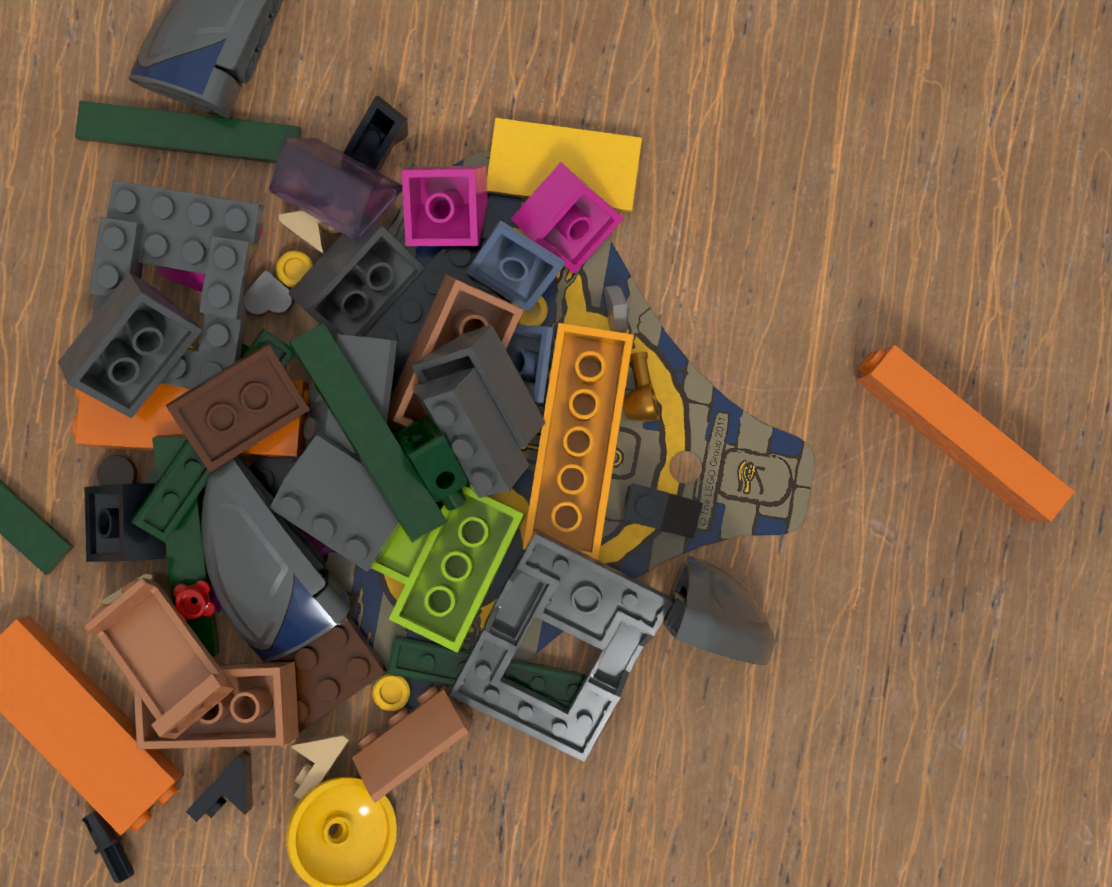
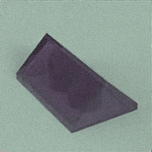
(331, 185)

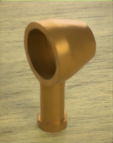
(641, 402)

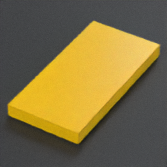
(528, 152)

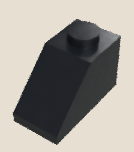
(662, 510)

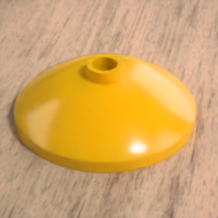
(358, 847)

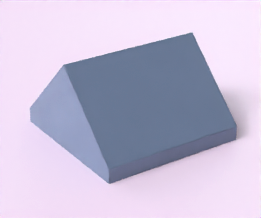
(514, 265)
(531, 355)

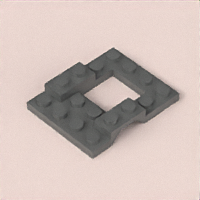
(188, 235)
(583, 600)

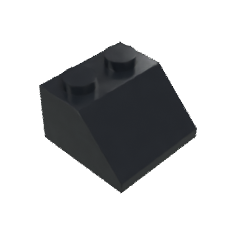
(110, 528)

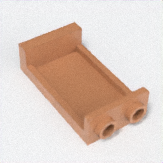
(160, 656)

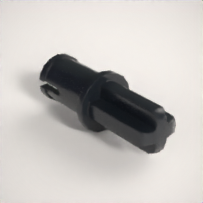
(109, 847)

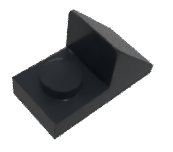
(377, 134)
(233, 783)

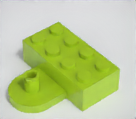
(450, 568)

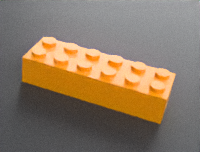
(579, 436)

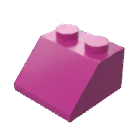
(444, 205)
(567, 217)

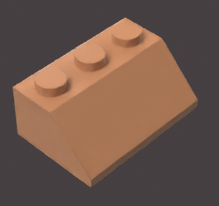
(410, 741)

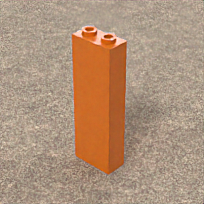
(107, 428)
(963, 434)
(80, 729)

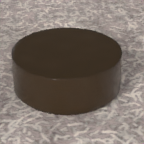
(116, 471)

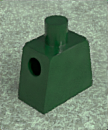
(433, 461)

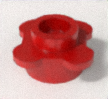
(184, 600)

